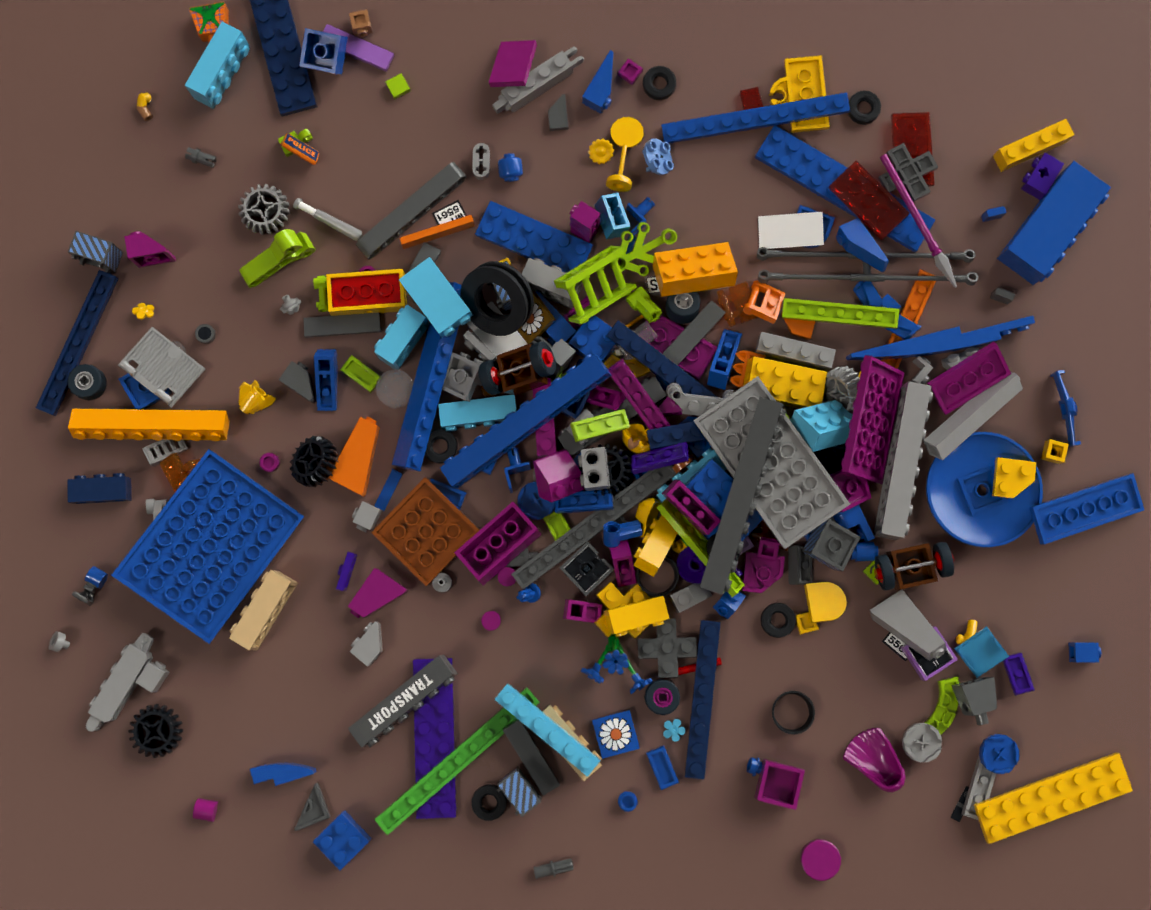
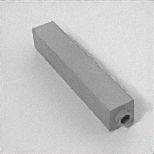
(971, 417)

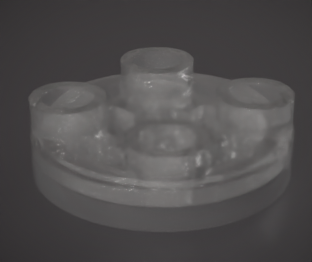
(394, 388)

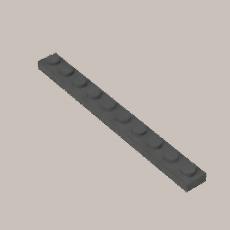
(591, 526)

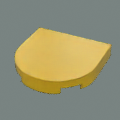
(824, 601)

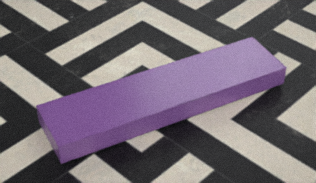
(364, 50)

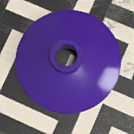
(684, 564)

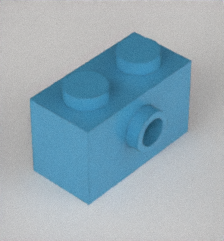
(612, 216)

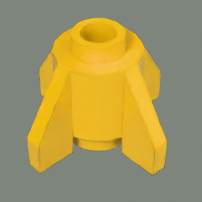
(253, 398)

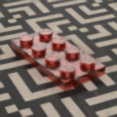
(915, 133)
(868, 200)

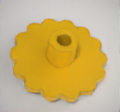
(601, 151)

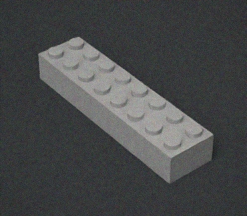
(902, 462)

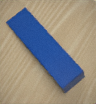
(388, 490)

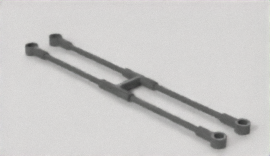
(866, 276)

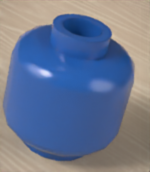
(510, 168)

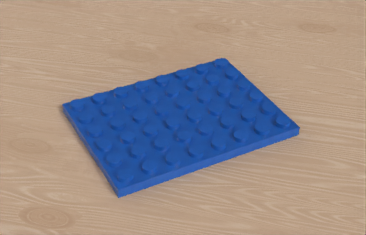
(208, 546)

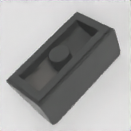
(799, 566)

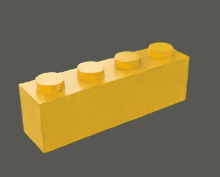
(1033, 145)

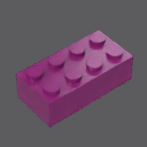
(498, 543)

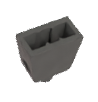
(977, 698)

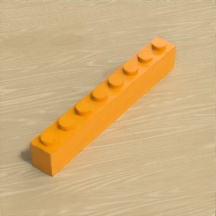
(149, 424)

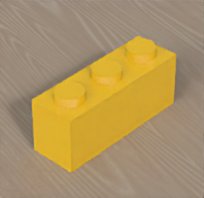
(656, 546)
(636, 615)

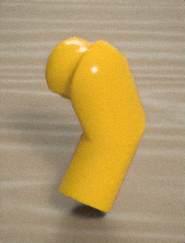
(971, 630)

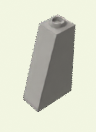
(909, 625)

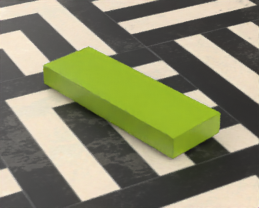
(599, 425)

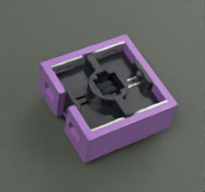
(927, 668)

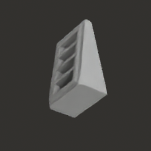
(155, 446)

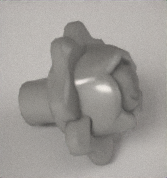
(290, 305)

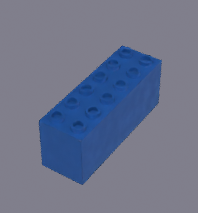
(1054, 223)

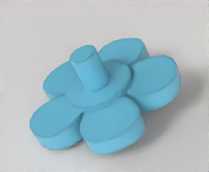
(674, 730)

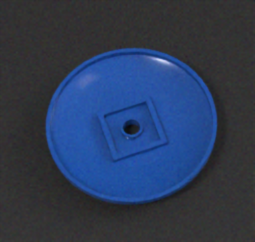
(965, 513)

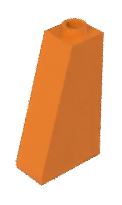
(357, 457)

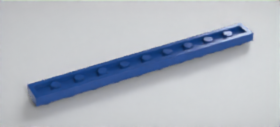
(756, 118)

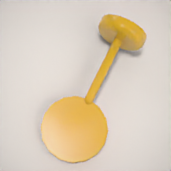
(625, 133)

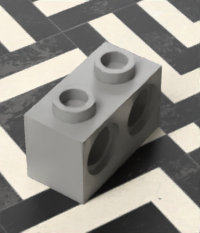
(599, 468)

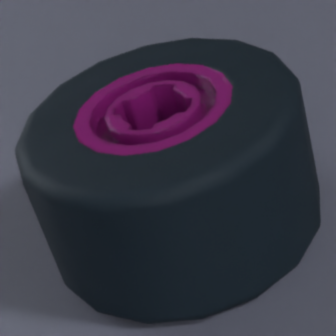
(662, 697)

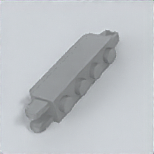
(538, 81)
(120, 683)

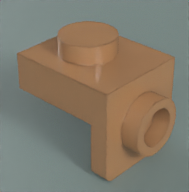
(360, 23)

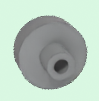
(447, 582)
(58, 641)

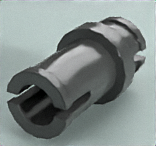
(200, 157)

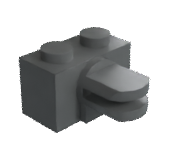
(563, 355)

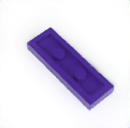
(659, 458)

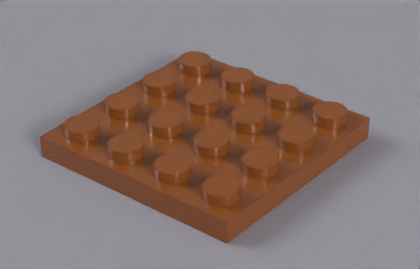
(425, 531)

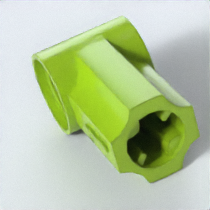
(642, 302)

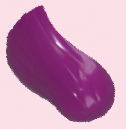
(876, 759)

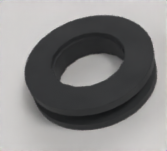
(513, 283)

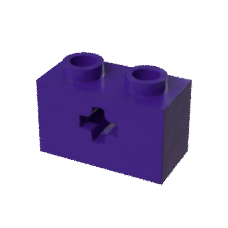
(1037, 185)

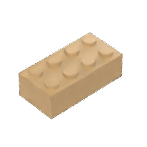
(263, 610)

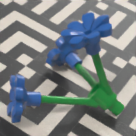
(613, 662)

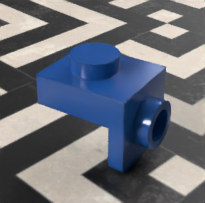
(728, 605)

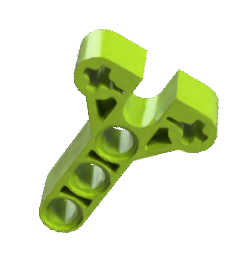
(284, 250)

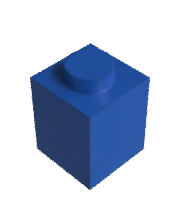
(1084, 652)

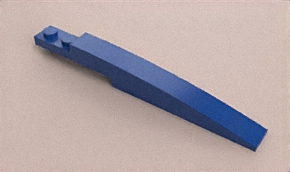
(944, 341)

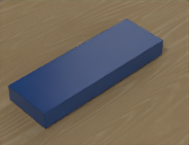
(584, 501)

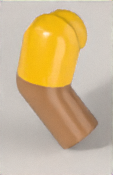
(142, 100)

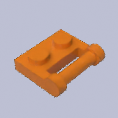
(770, 303)

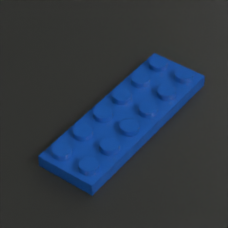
(532, 238)
(1086, 508)

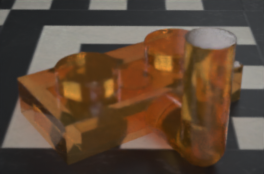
(175, 470)

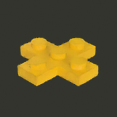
(613, 598)

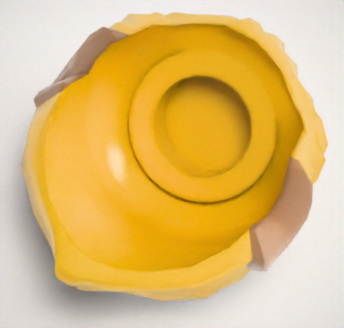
(636, 438)

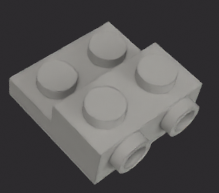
(462, 376)

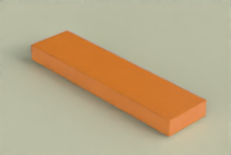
(437, 232)

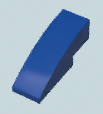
(280, 772)

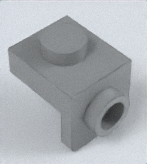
(925, 368)

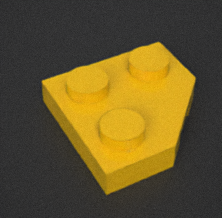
(1012, 477)

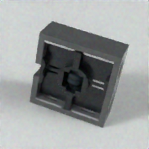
(593, 569)

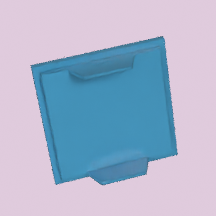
(981, 652)

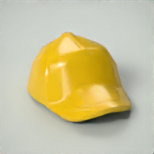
(647, 513)

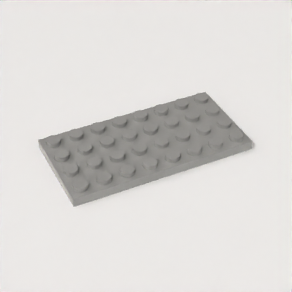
(796, 488)

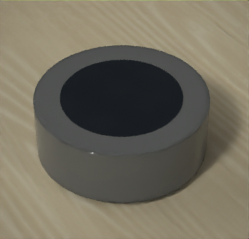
(205, 333)

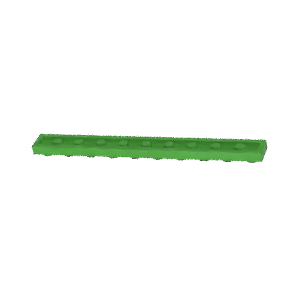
(447, 768)

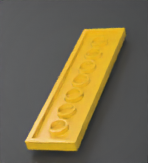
(1052, 798)

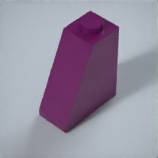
(375, 594)

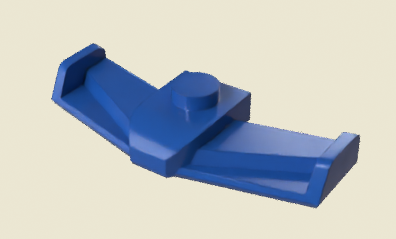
(869, 297)
(1068, 408)

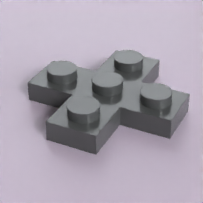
(910, 171)
(667, 649)

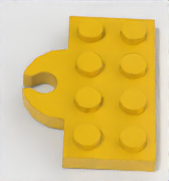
(802, 81)

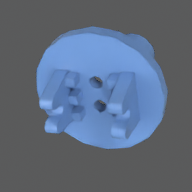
(658, 157)

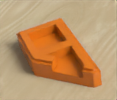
(800, 328)

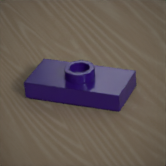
(345, 571)
(1018, 674)

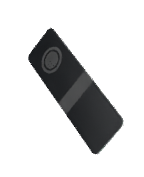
(956, 815)

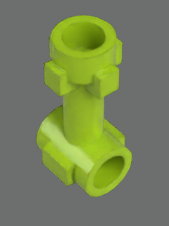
(321, 284)

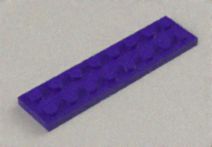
(433, 743)

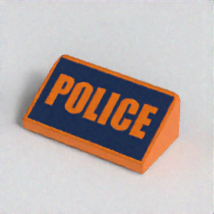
(300, 149)

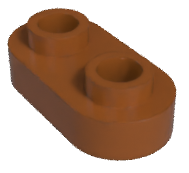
(681, 466)

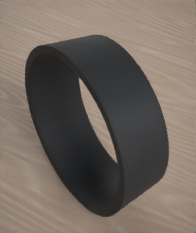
(676, 578)
(810, 718)

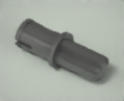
(553, 868)

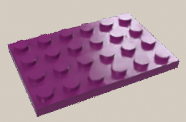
(872, 420)

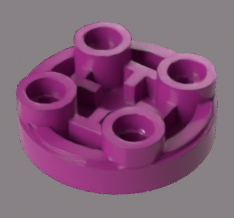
(820, 860)

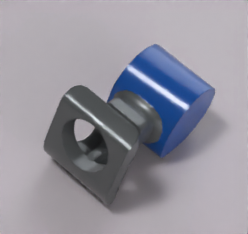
(95, 579)

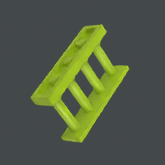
(582, 273)

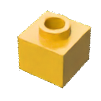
(1059, 448)

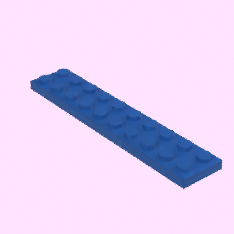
(819, 171)

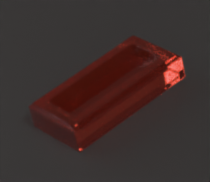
(750, 98)

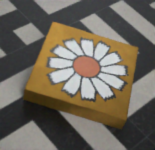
(538, 322)

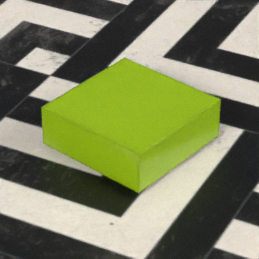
(397, 86)

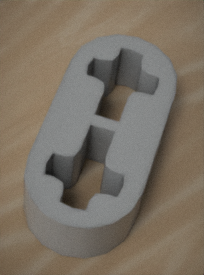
(477, 161)

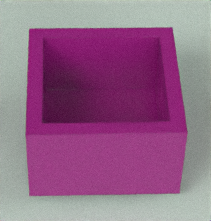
(779, 784)

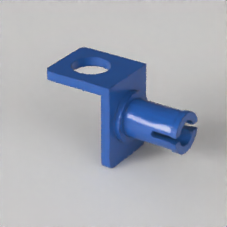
(639, 212)
(515, 466)

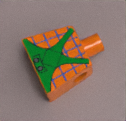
(208, 18)

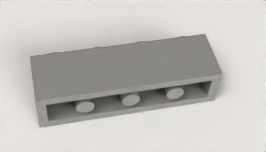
(795, 351)

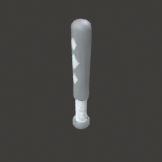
(329, 220)

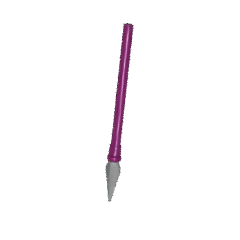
(941, 260)

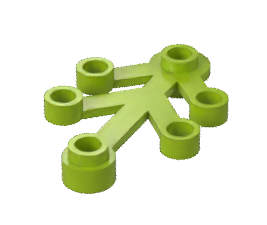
(639, 250)

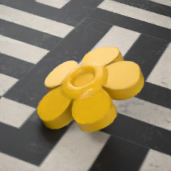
(143, 311)

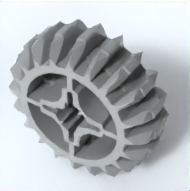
(249, 210)
(842, 386)

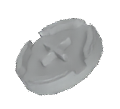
(922, 742)

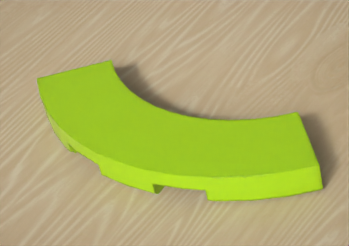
(946, 705)

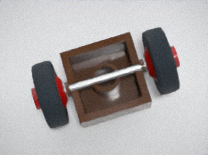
(518, 369)
(913, 566)

